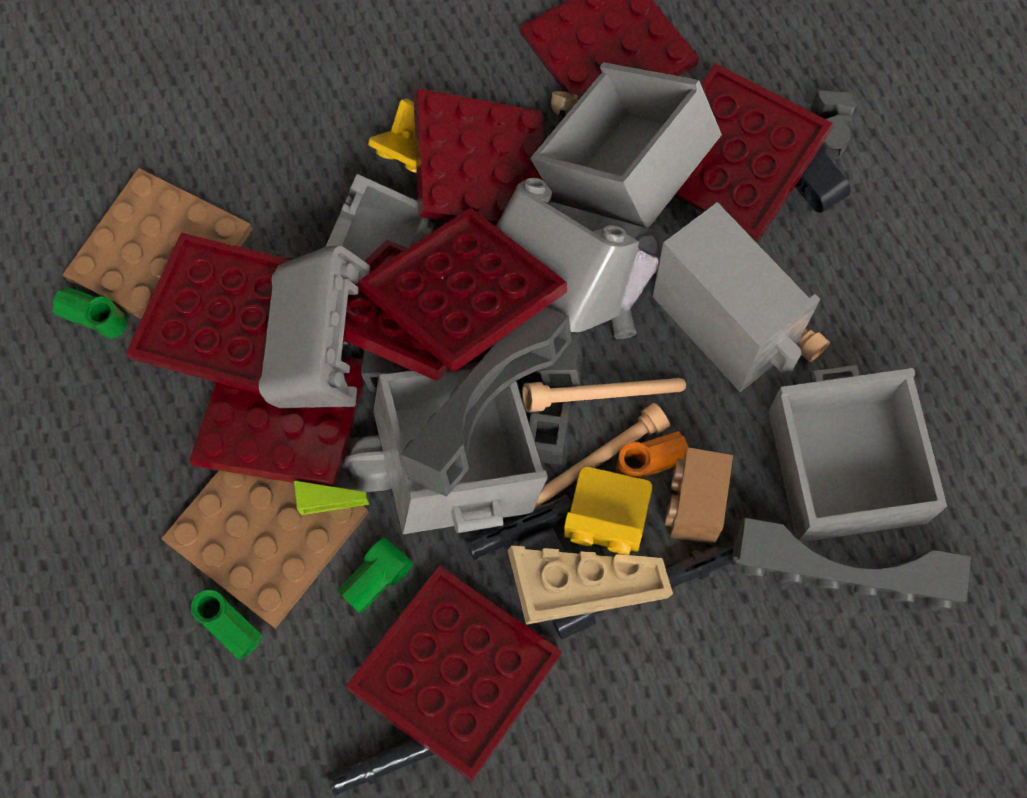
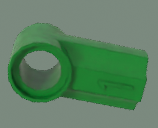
(89, 312)
(382, 567)
(228, 625)

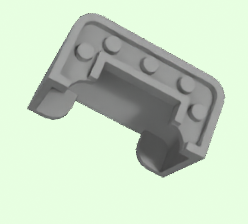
(377, 215)
(590, 262)
(308, 330)

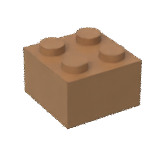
(701, 496)

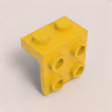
(400, 141)
(608, 510)

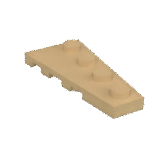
(574, 584)

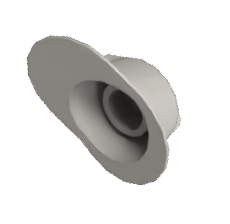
(364, 466)

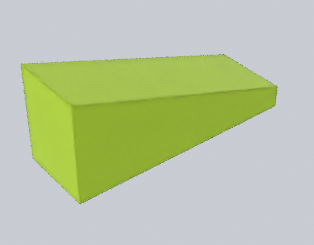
(321, 498)

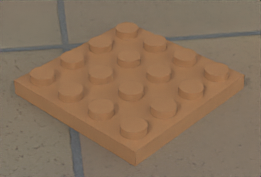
(138, 236)
(257, 542)

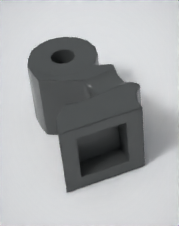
(838, 109)

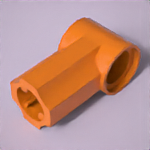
(654, 455)

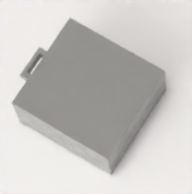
(628, 144)
(732, 298)
(855, 453)
(502, 455)

